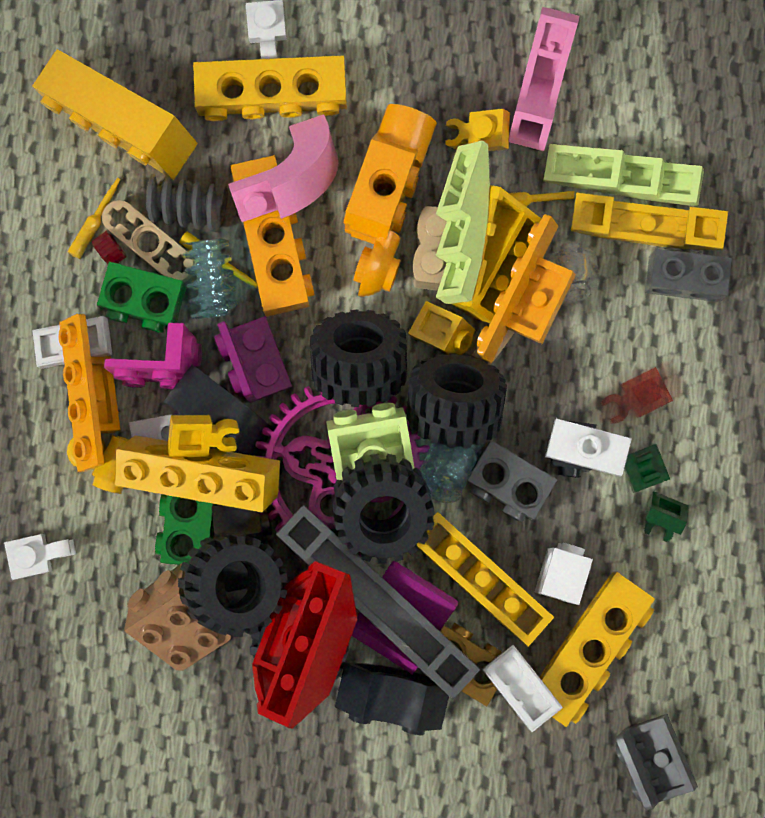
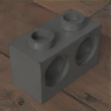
(688, 275)
(515, 472)

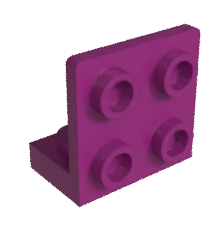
(255, 359)
(423, 596)

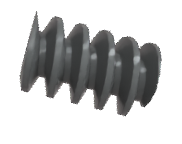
(185, 204)

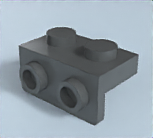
(655, 761)

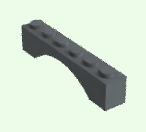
(382, 604)

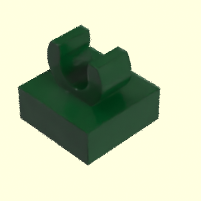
(645, 468)
(666, 514)

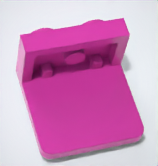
(181, 353)

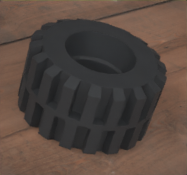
(358, 358)
(456, 400)
(388, 536)
(260, 597)

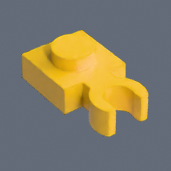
(485, 126)
(195, 435)

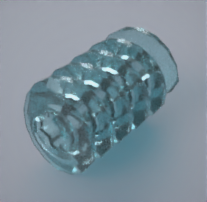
(210, 278)
(448, 470)

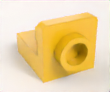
(442, 330)

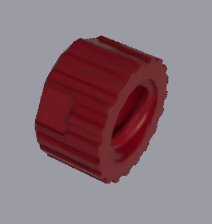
(108, 248)

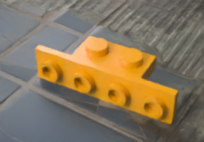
(532, 296)
(90, 394)

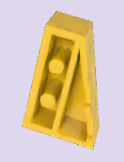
(504, 242)

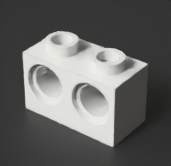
(564, 573)

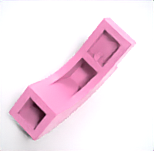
(543, 78)
(295, 180)

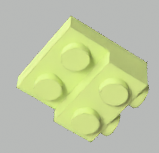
(368, 434)

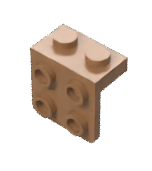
(165, 628)

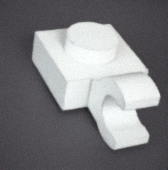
(266, 26)
(33, 555)

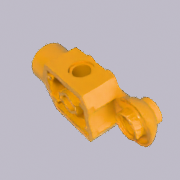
(393, 165)

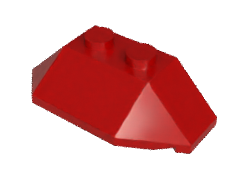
(304, 644)

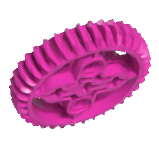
(298, 445)

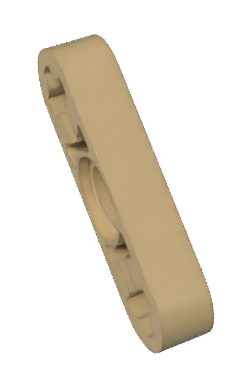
(134, 217)

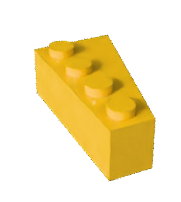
(115, 113)

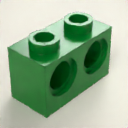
(144, 288)
(196, 527)

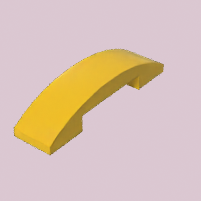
(649, 224)

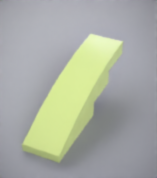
(623, 174)
(466, 211)

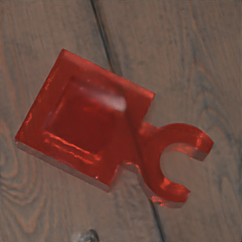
(642, 395)

